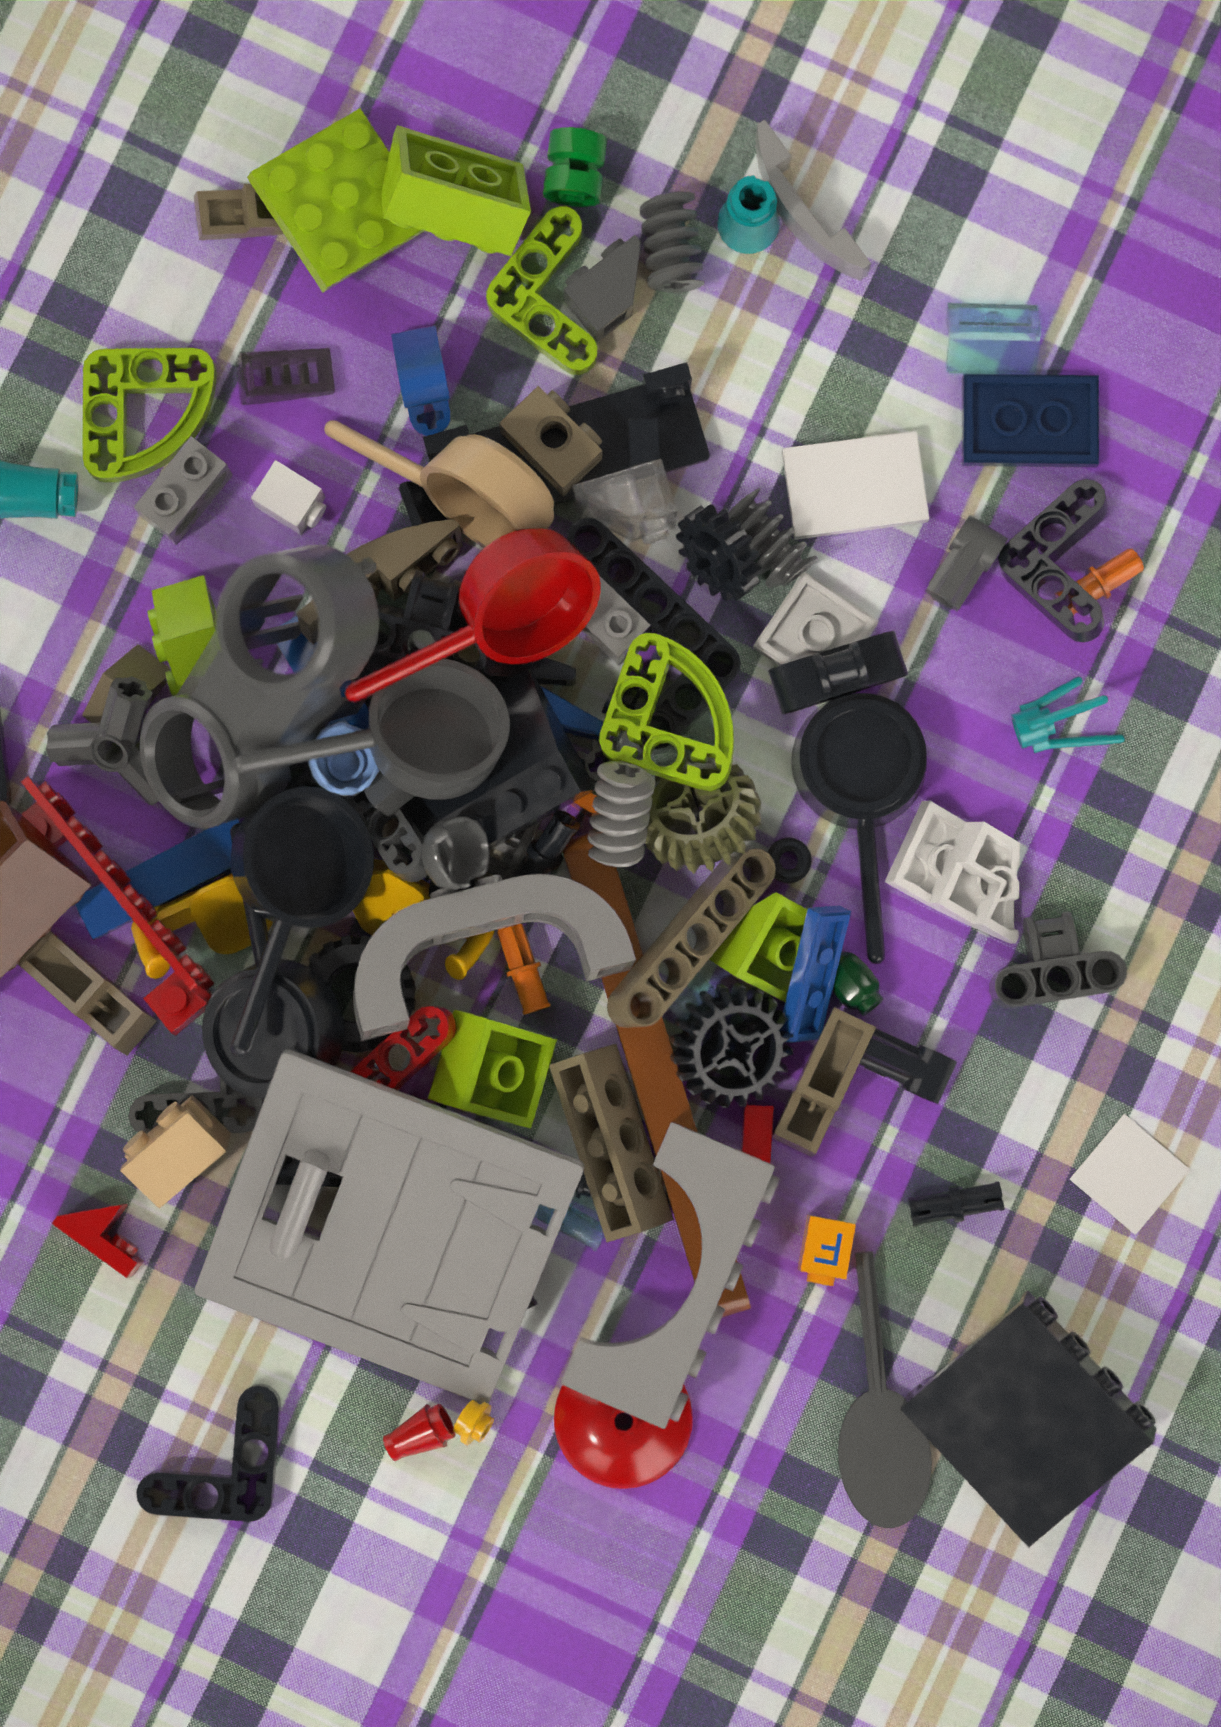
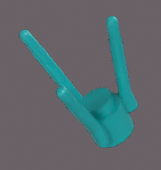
(1035, 725)

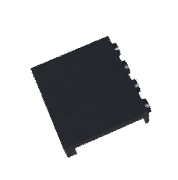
(1031, 1419)

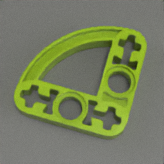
(126, 381)
(637, 721)

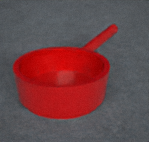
(520, 605)

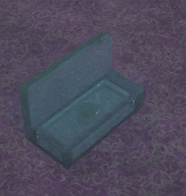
(992, 338)

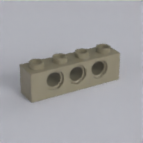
(611, 1142)

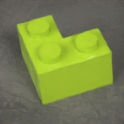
(182, 626)

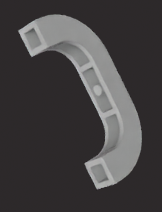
(490, 906)

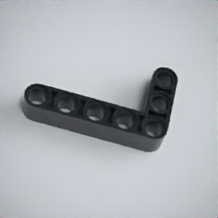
(675, 614)

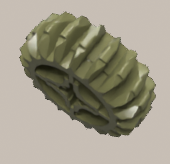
(723, 826)

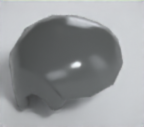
(455, 852)

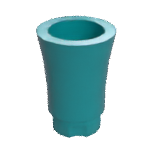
(747, 229)
(37, 492)

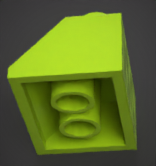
(455, 192)

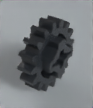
(718, 552)

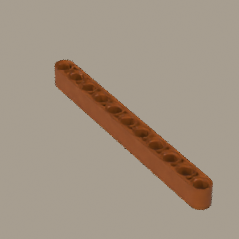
(650, 1066)

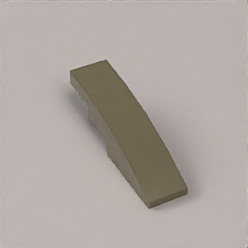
(233, 215)

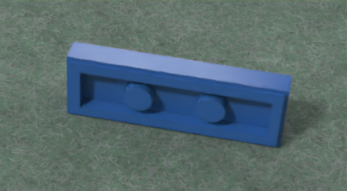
(815, 971)

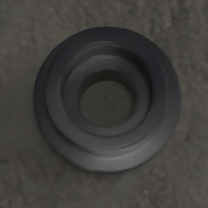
(802, 854)

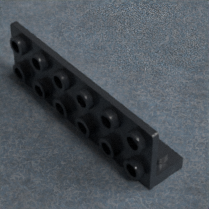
(661, 395)

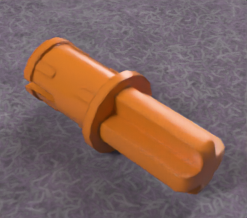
(1109, 575)
(523, 969)

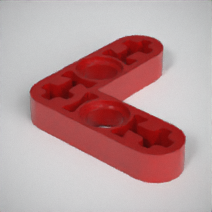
(432, 1044)

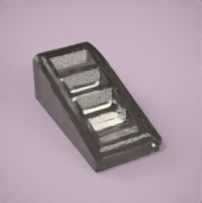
(286, 391)

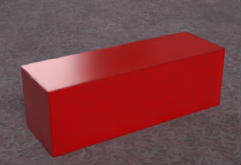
(757, 1131)

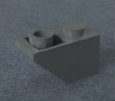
(606, 292)

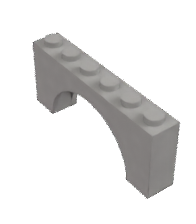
(649, 1371)

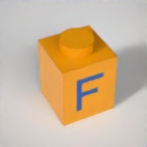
(826, 1249)

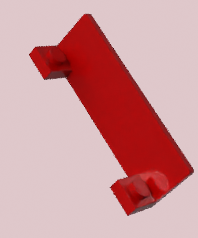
(186, 991)

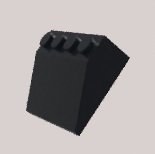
(530, 778)

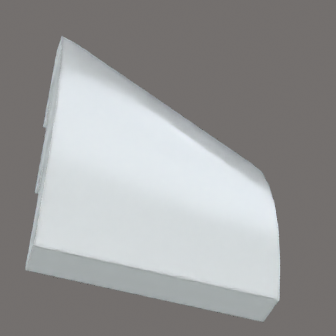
(960, 870)

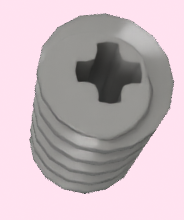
(620, 814)

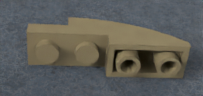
(397, 560)

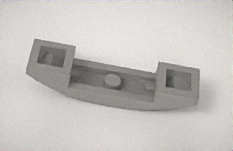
(836, 251)

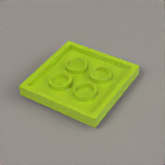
(330, 200)

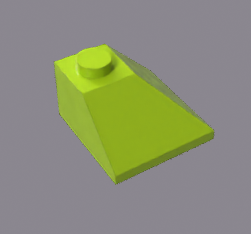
(764, 945)

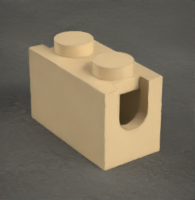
(174, 1150)

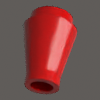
(422, 1432)

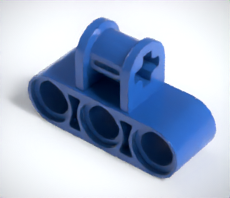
(422, 378)

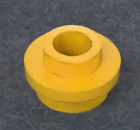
(474, 1422)

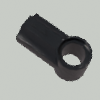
(916, 1068)

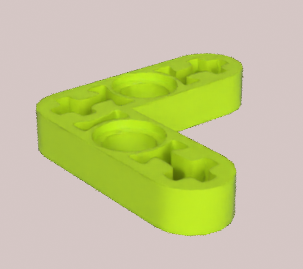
(531, 304)

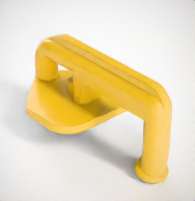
(390, 894)
(218, 914)

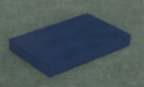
(1030, 420)

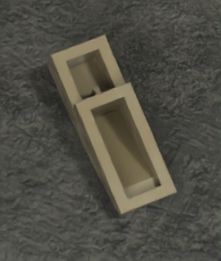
(87, 993)
(823, 1082)

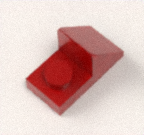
(91, 1230)

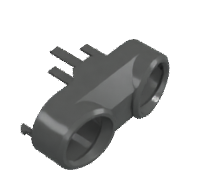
(249, 705)

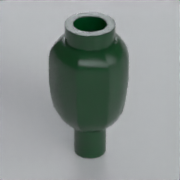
(856, 984)

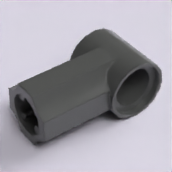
(970, 554)

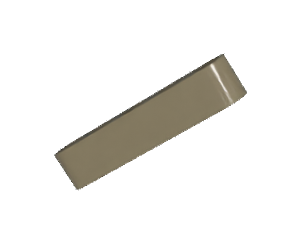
(672, 944)

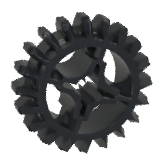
(763, 1031)

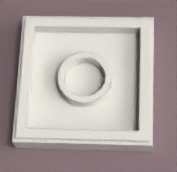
(812, 622)

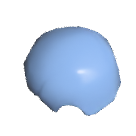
(344, 772)

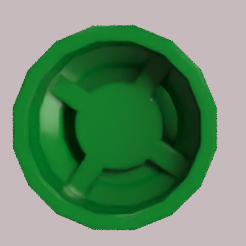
(574, 173)

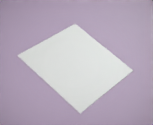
(1129, 1174)

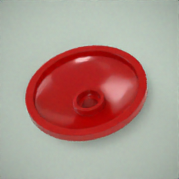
(615, 1455)

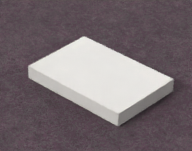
(855, 485)

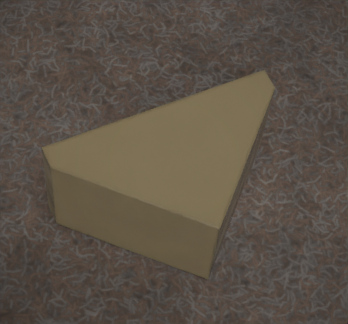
(134, 663)

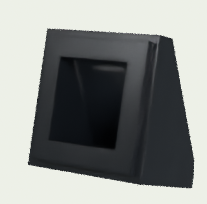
(418, 504)

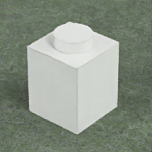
(289, 498)

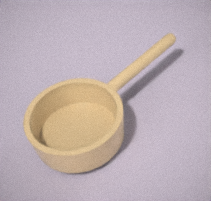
(468, 481)

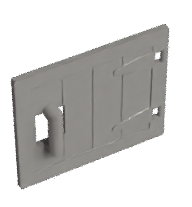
(421, 1236)

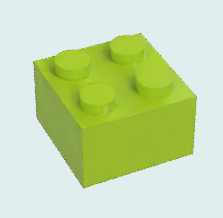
(493, 1069)

